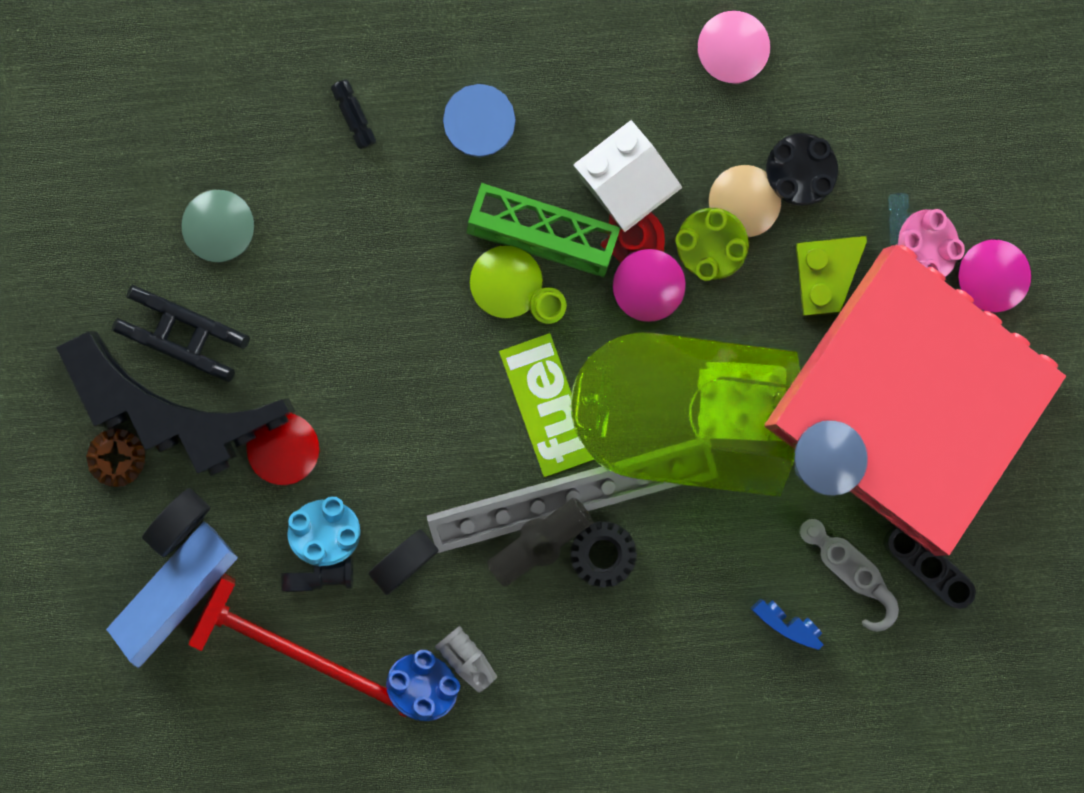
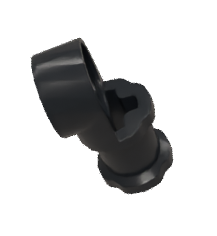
(323, 575)

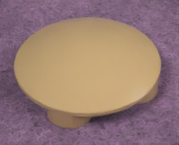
(748, 196)

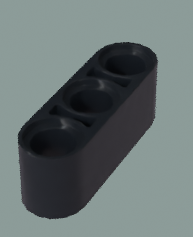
(941, 581)

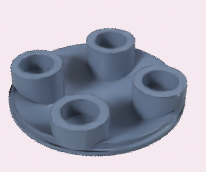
(830, 458)

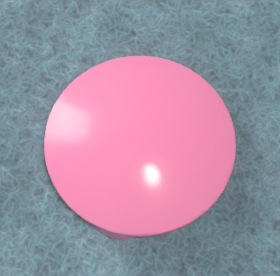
(733, 47)
(932, 239)

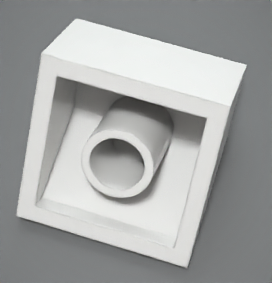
(627, 176)

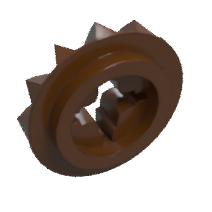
(127, 470)

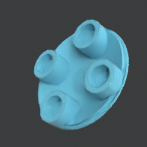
(323, 532)

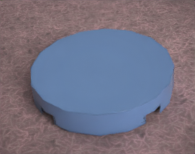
(479, 120)

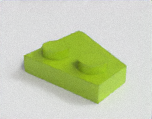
(827, 272)

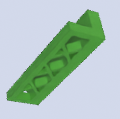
(541, 243)

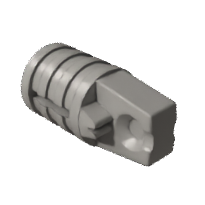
(466, 659)

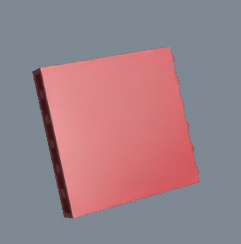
(928, 390)

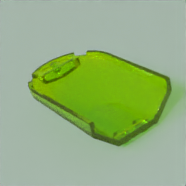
(686, 411)

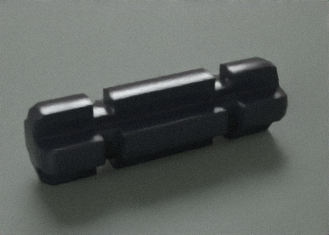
(353, 114)

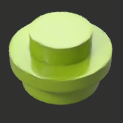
(548, 305)

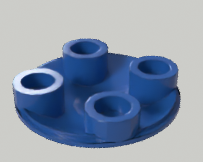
(422, 686)

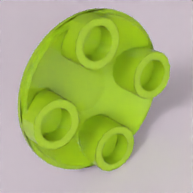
(712, 243)
(505, 281)

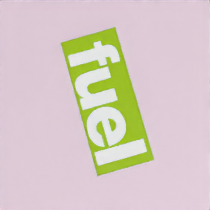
(544, 403)

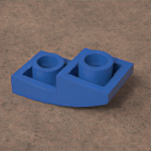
(800, 631)

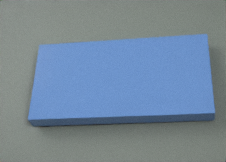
(171, 594)

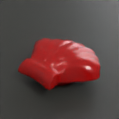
(645, 234)

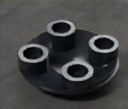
(802, 169)

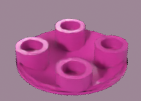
(995, 275)
(649, 285)

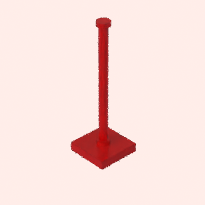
(218, 613)

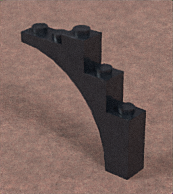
(112, 393)

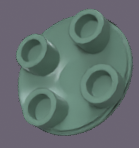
(217, 225)

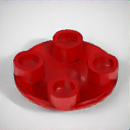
(285, 452)

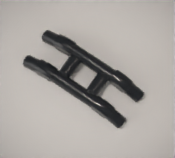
(171, 313)

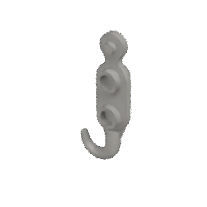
(852, 569)

